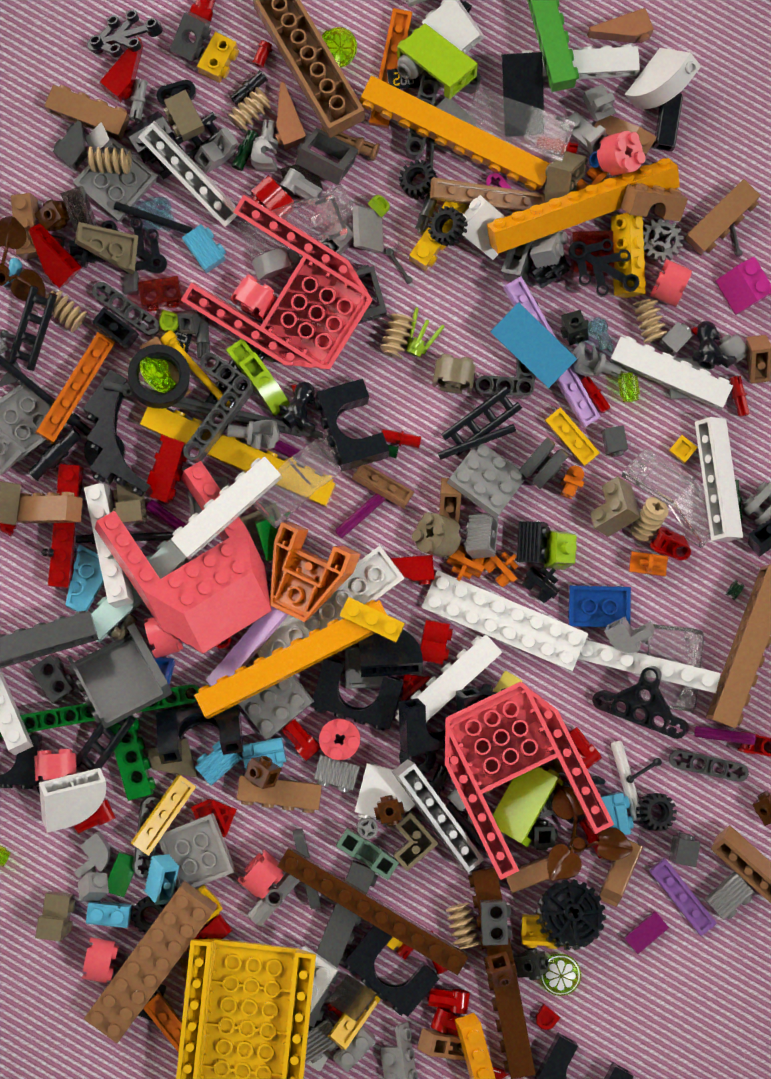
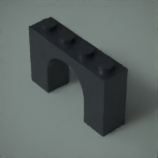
(348, 451)
(328, 697)
(175, 723)
(412, 723)
(24, 768)
(403, 996)
(559, 1056)

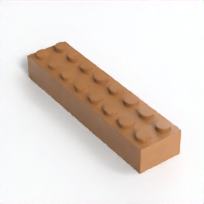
(311, 64)
(744, 656)
(150, 962)

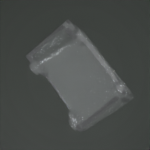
(680, 646)

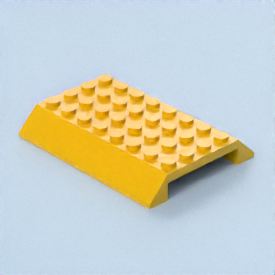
(245, 1011)

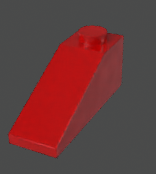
(122, 75)
(55, 260)
(416, 568)

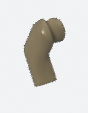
(120, 633)

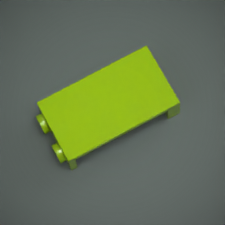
(439, 59)
(524, 802)

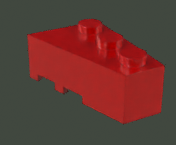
(167, 469)

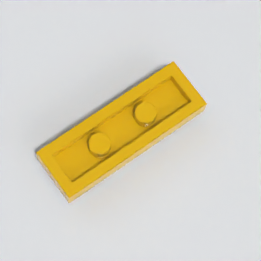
(572, 436)
(372, 619)
(347, 1028)

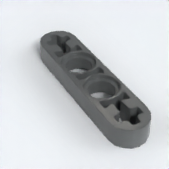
(126, 308)
(708, 765)
(301, 846)
(138, 861)

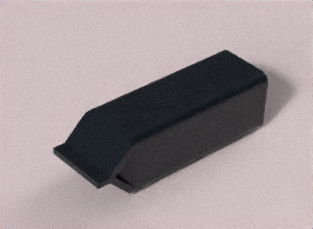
(668, 124)

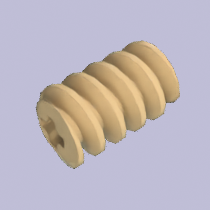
(249, 109)
(109, 161)
(66, 313)
(650, 320)
(395, 335)
(652, 516)
(463, 927)

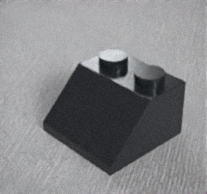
(134, 132)

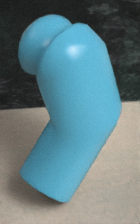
(15, 267)

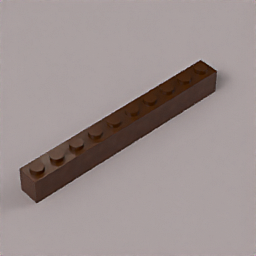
(373, 910)
(507, 998)

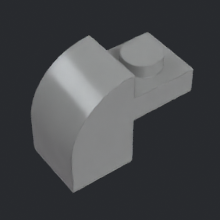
(599, 102)
(217, 152)
(275, 262)
(627, 639)
(98, 852)

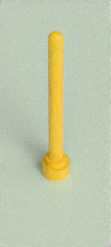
(170, 339)

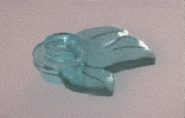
(152, 207)
(599, 328)

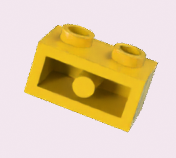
(217, 57)

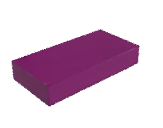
(646, 932)

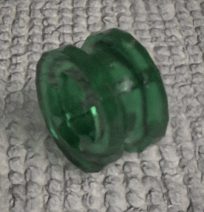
(734, 589)

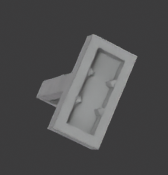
(587, 134)

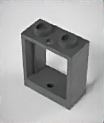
(319, 164)
(378, 311)

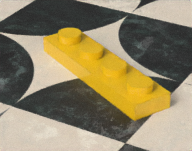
(163, 815)

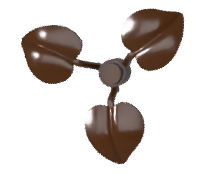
(14, 236)
(565, 860)

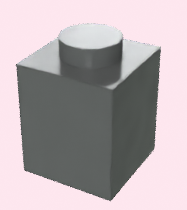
(614, 441)

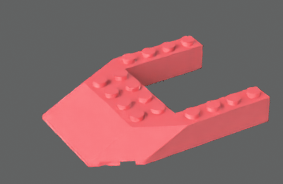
(313, 310)
(209, 594)
(502, 741)

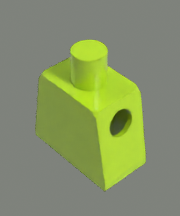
(561, 550)

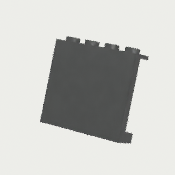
(120, 678)

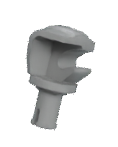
(261, 145)
(593, 363)
(257, 434)

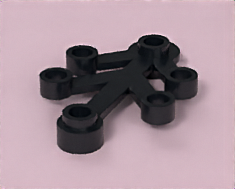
(101, 42)
(150, 258)
(601, 264)

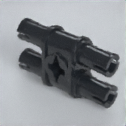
(54, 454)

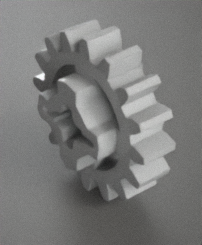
(658, 232)

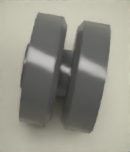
(544, 463)

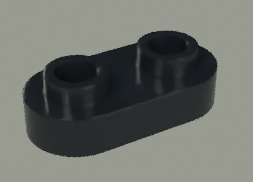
(175, 88)

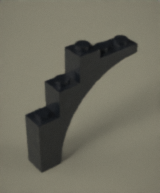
(104, 410)

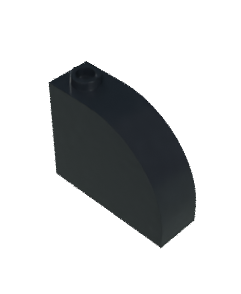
(386, 658)

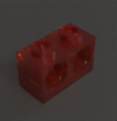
(160, 287)

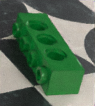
(132, 788)

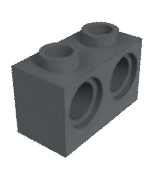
(518, 262)
(48, 682)
(490, 922)

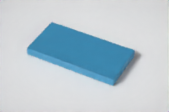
(533, 345)

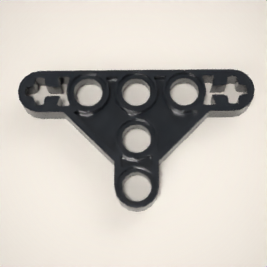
(653, 707)

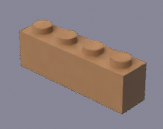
(89, 112)
(722, 216)
(49, 508)
(284, 793)
(744, 860)

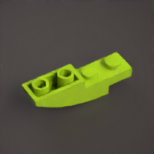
(259, 375)

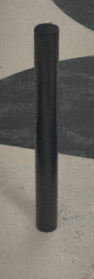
(152, 218)
(476, 441)

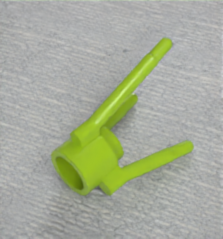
(416, 346)

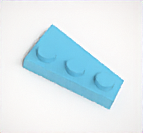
(86, 580)

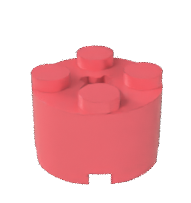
(620, 153)
(671, 283)
(254, 298)
(161, 641)
(336, 750)
(54, 765)
(261, 874)
(99, 960)

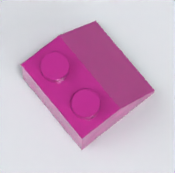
(744, 285)

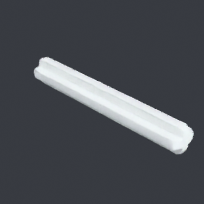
(624, 771)

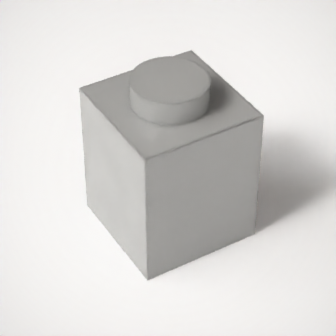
(676, 338)
(93, 887)

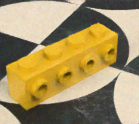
(629, 235)
(426, 249)

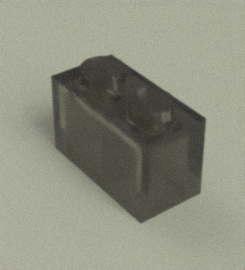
(78, 207)

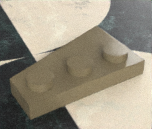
(109, 244)

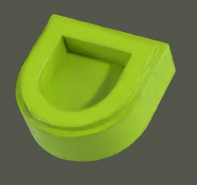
(379, 205)
(168, 321)

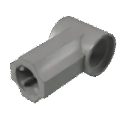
(296, 184)

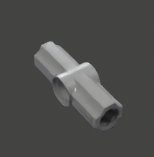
(265, 906)

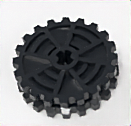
(574, 930)

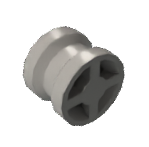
(369, 830)

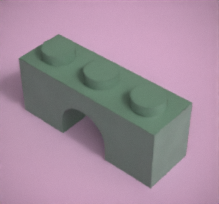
(368, 853)

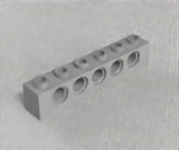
(437, 815)

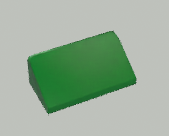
(266, 535)
(121, 874)

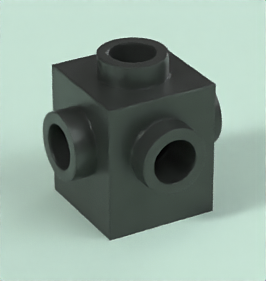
(574, 327)
(548, 838)
(531, 964)

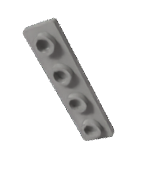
(399, 1060)

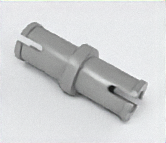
(138, 100)

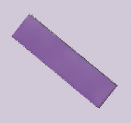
(682, 897)

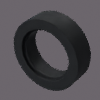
(159, 400)

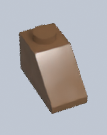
(758, 358)
(449, 501)

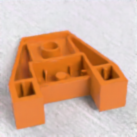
(304, 580)

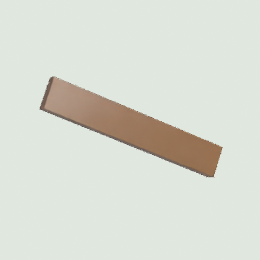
(499, 197)

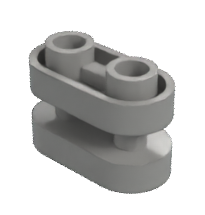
(752, 504)

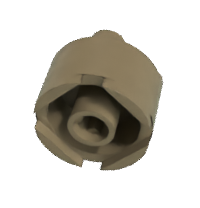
(454, 374)
(437, 535)

